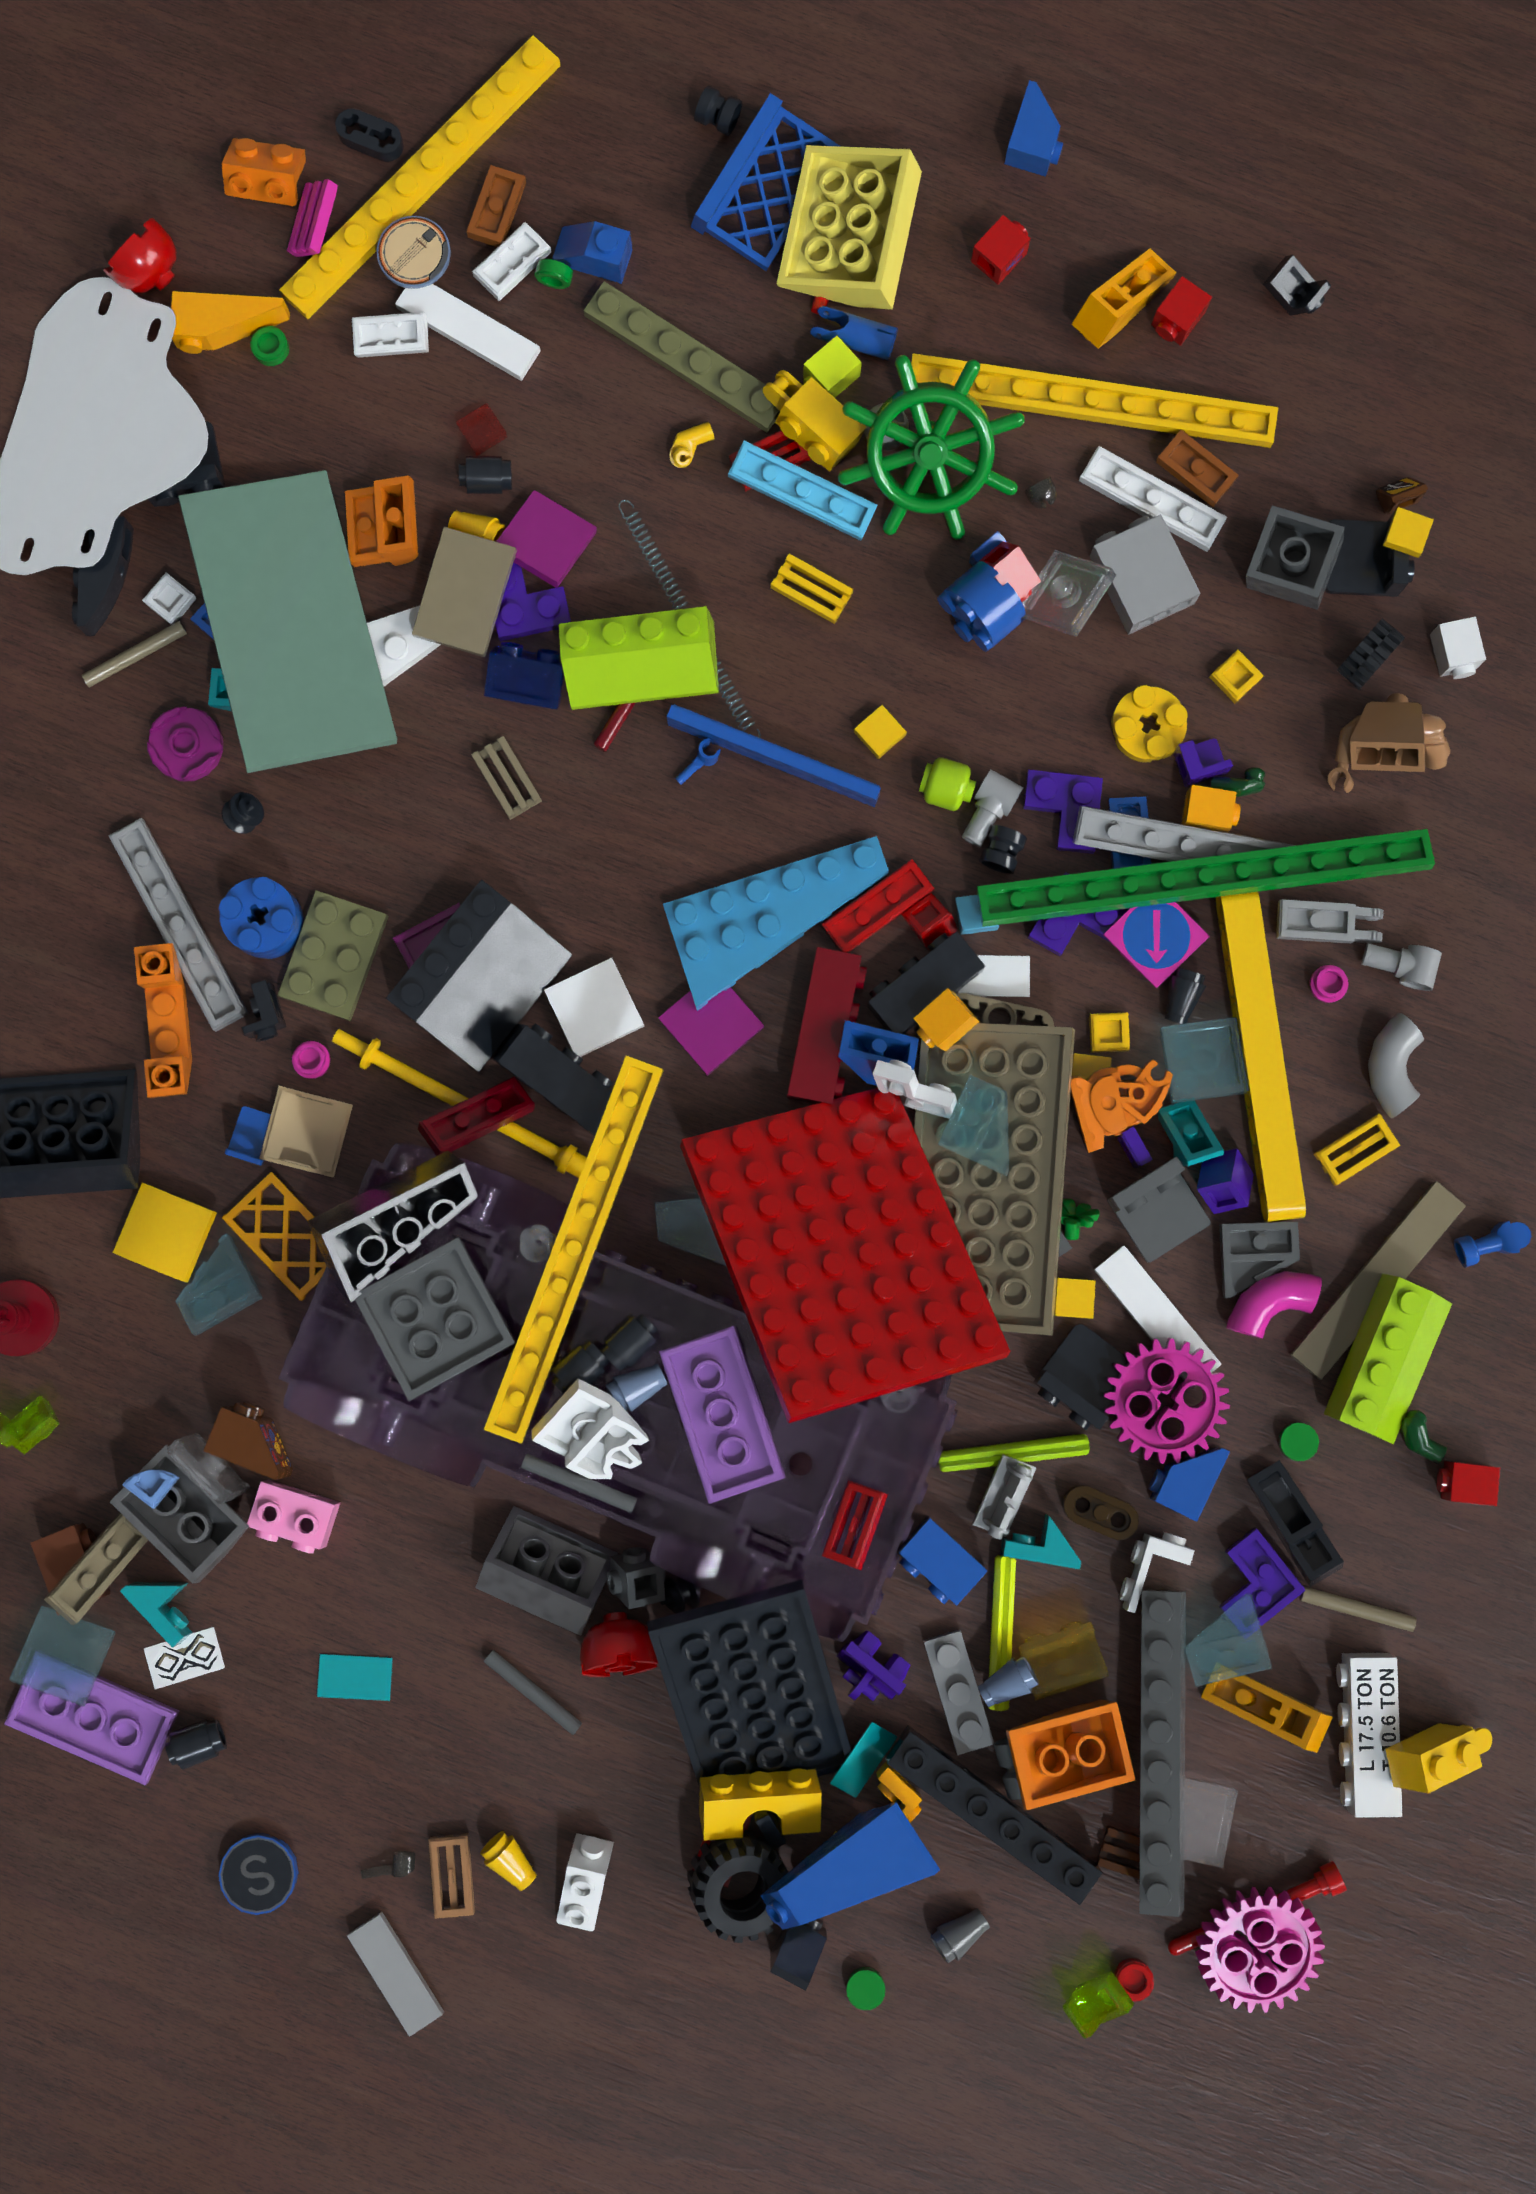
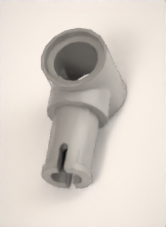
(994, 800)
(1414, 966)

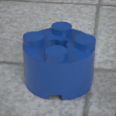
(982, 606)
(240, 915)

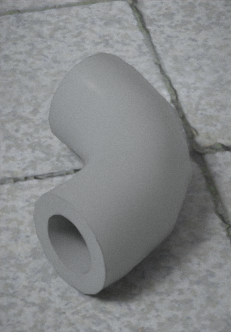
(1389, 1062)

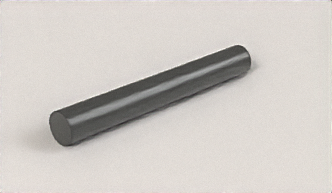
(579, 1483)
(533, 1692)

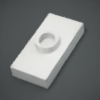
(511, 261)
(390, 334)

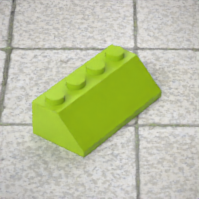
(639, 657)
(1388, 1357)

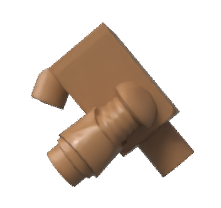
(1390, 738)

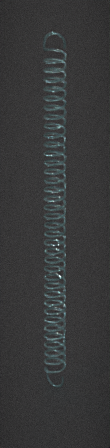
(683, 604)

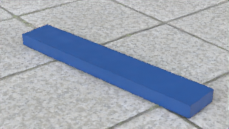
(773, 755)

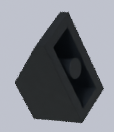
(798, 1952)

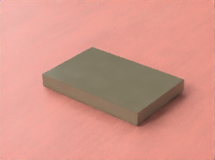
(464, 592)

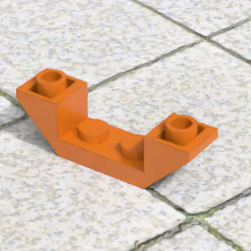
(167, 1018)

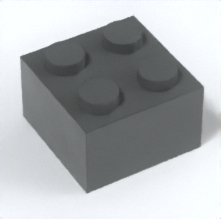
(1295, 557)

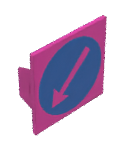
(1156, 939)

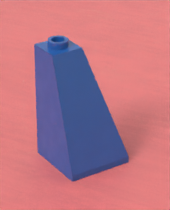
(857, 1863)

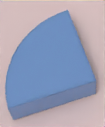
(151, 1485)

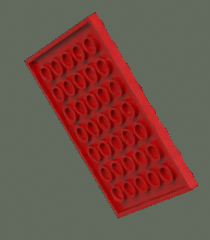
(842, 1252)

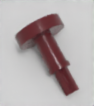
(26, 1317)

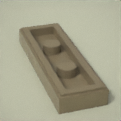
(96, 1569)

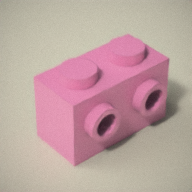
(292, 1516)

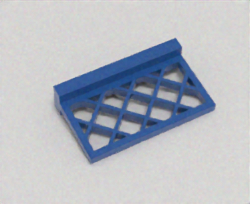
(735, 175)

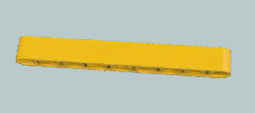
(1268, 1094)

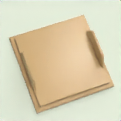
(306, 1131)

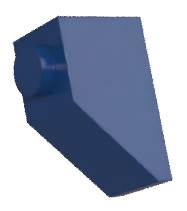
(1034, 134)
(595, 250)
(865, 1045)
(1188, 1484)

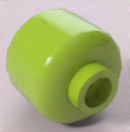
(947, 784)

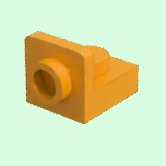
(896, 1787)

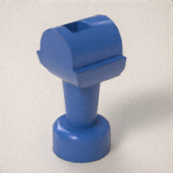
(1504, 1238)

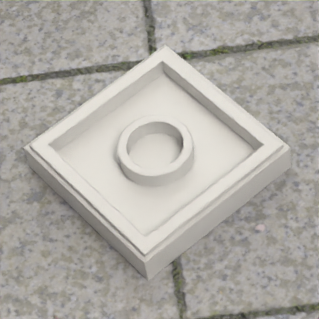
(594, 1007)

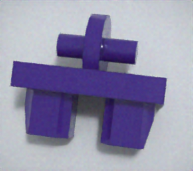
(886, 1678)

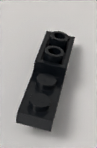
(102, 582)

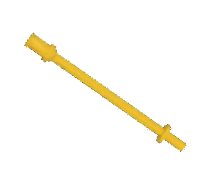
(565, 1158)

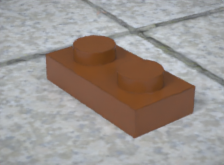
(496, 206)
(1197, 468)

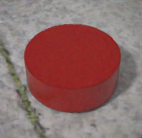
(1135, 1978)

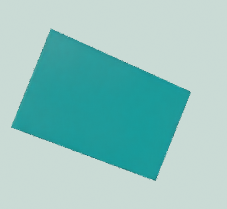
(354, 1677)
(863, 1759)

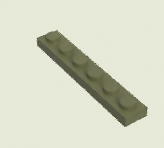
(681, 355)

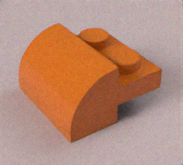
(382, 523)

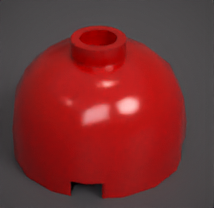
(144, 260)
(617, 1647)

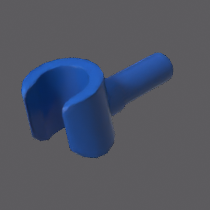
(698, 762)

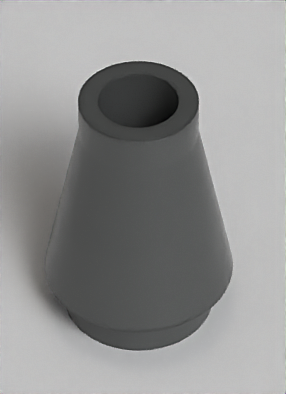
(959, 1935)

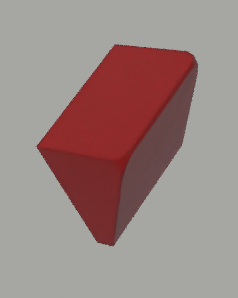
(929, 920)

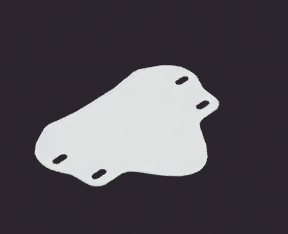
(93, 427)

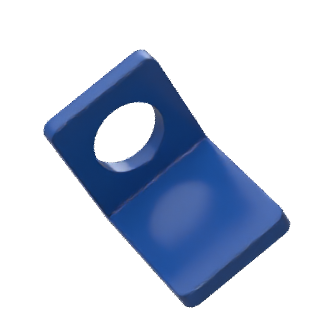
(249, 1135)

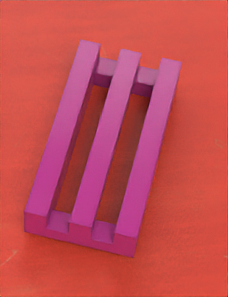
(312, 218)

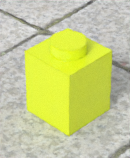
(833, 367)

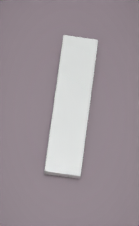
(471, 329)
(1152, 497)
(1149, 1304)

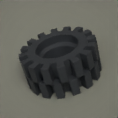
(1370, 653)

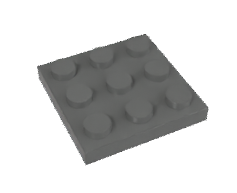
(434, 1319)

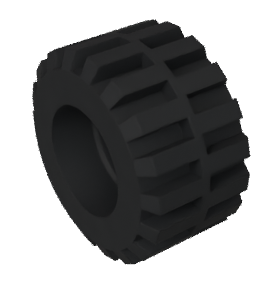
(715, 1867)

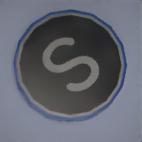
(258, 1873)

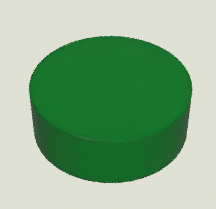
(553, 273)
(269, 346)
(1298, 1441)
(865, 1988)

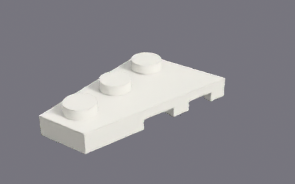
(395, 645)

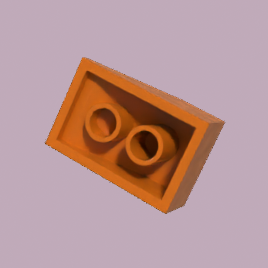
(1070, 1753)

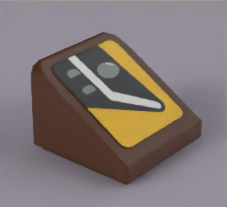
(1400, 494)

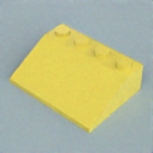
(850, 224)

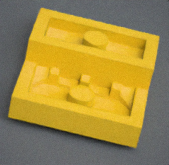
(164, 1232)

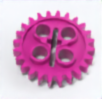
(1195, 1420)
(1283, 1924)

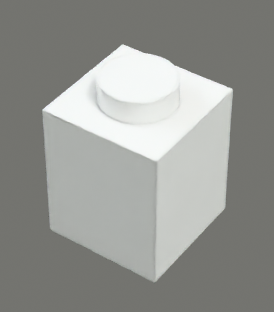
(1458, 648)

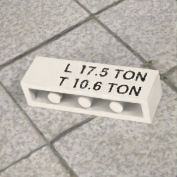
(1370, 1727)

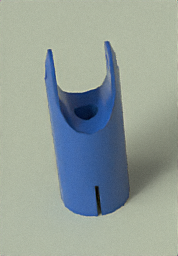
(858, 333)

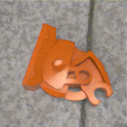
(1113, 1105)

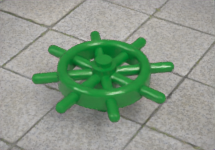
(930, 447)

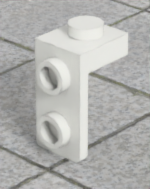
(1169, 1546)
(584, 1882)

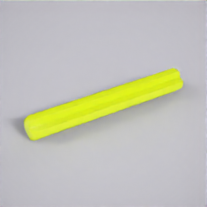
(1002, 1617)

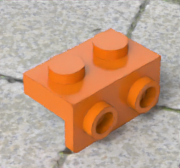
(262, 171)

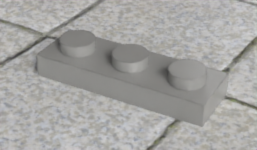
(958, 1692)

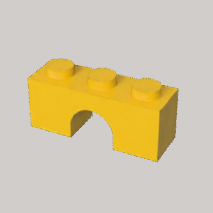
(732, 1798)

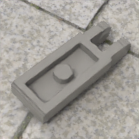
(1325, 922)

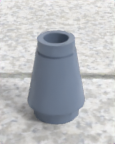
(636, 1386)
(1009, 1682)

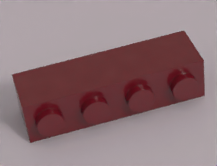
(826, 1009)

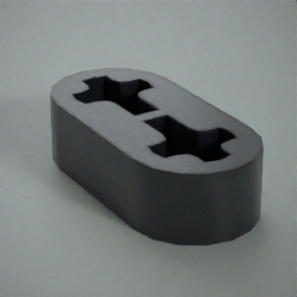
(365, 141)

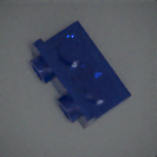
(524, 675)

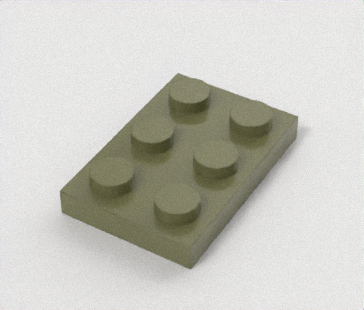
(333, 955)

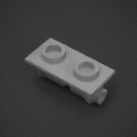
(1004, 1496)

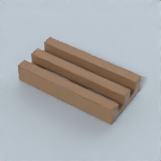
(454, 1910)

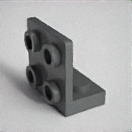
(1159, 1210)

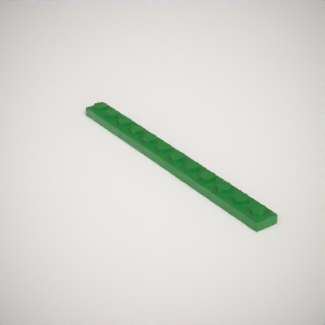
(1205, 877)

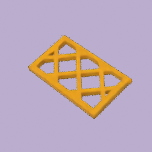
(253, 1240)

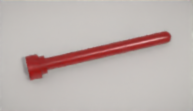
(1326, 1881)

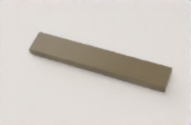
(1394, 1257)

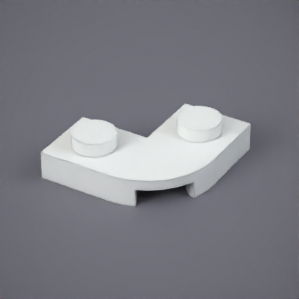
(901, 1080)

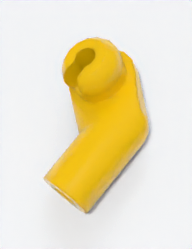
(686, 444)

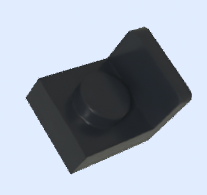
(267, 1006)

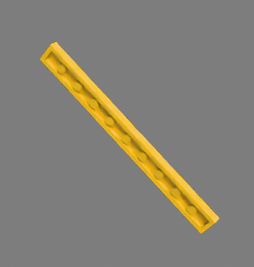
(420, 176)
(1107, 402)
(573, 1250)

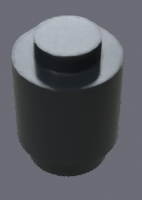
(485, 474)
(629, 1340)
(581, 1363)
(195, 1743)

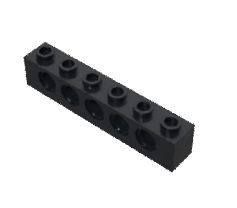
(994, 1815)

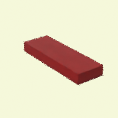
(878, 907)

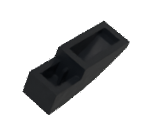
(1295, 1523)

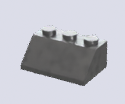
(187, 1522)
(546, 1570)

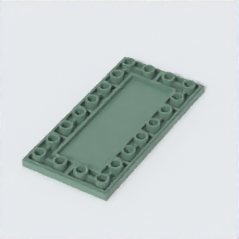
(287, 621)

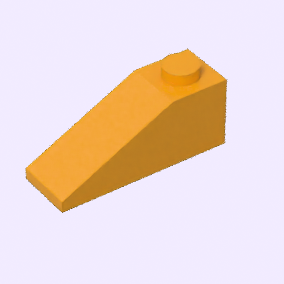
(1122, 298)
(218, 320)
(1270, 1710)

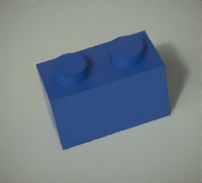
(941, 1561)

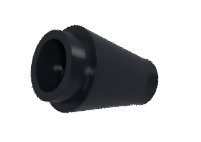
(1183, 994)

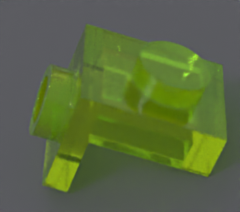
(29, 1426)
(1097, 2003)

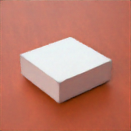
(169, 599)

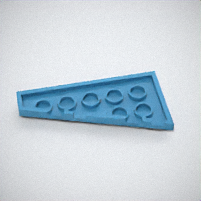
(752, 919)

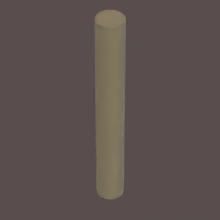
(134, 654)
(1358, 1609)

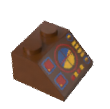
(249, 1440)

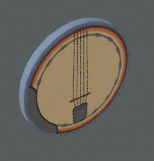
(413, 252)

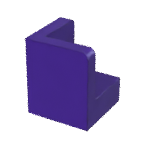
(1200, 761)
(1225, 1182)

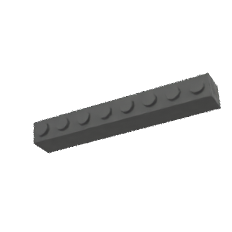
(1162, 1753)

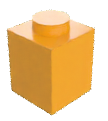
(1211, 808)
(945, 1021)

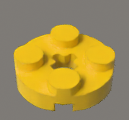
(1169, 716)

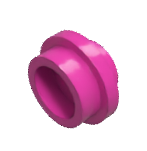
(1329, 983)
(311, 1059)

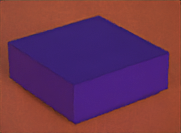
(1134, 1147)

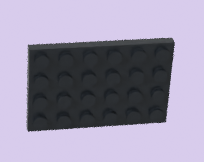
(751, 1685)

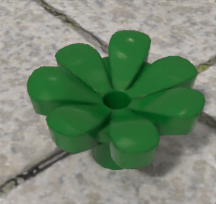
(1077, 1217)

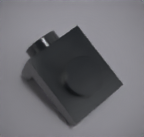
(1295, 287)

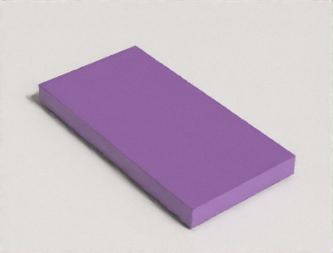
(722, 1414)
(111, 1730)

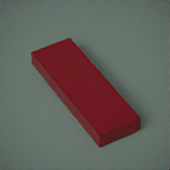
(476, 1116)

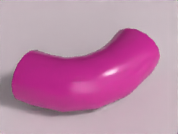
(1271, 1296)

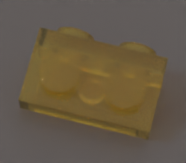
(1064, 1659)

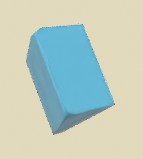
(969, 916)

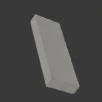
(395, 1974)

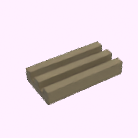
(490, 751)

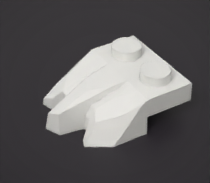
(590, 1432)

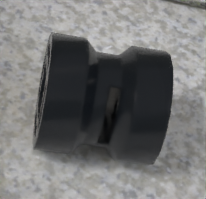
(718, 110)
(1003, 849)

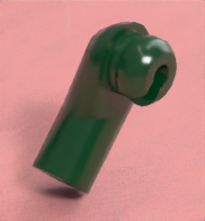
(1250, 785)
(1417, 1437)

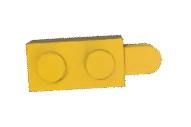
(813, 419)
(1437, 1756)

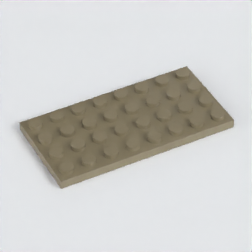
(1012, 1219)

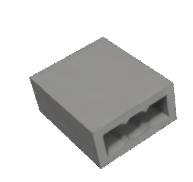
(1149, 573)

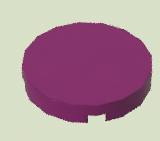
(185, 744)

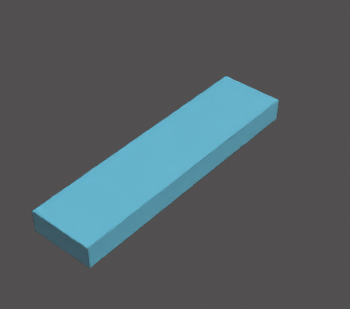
(802, 490)

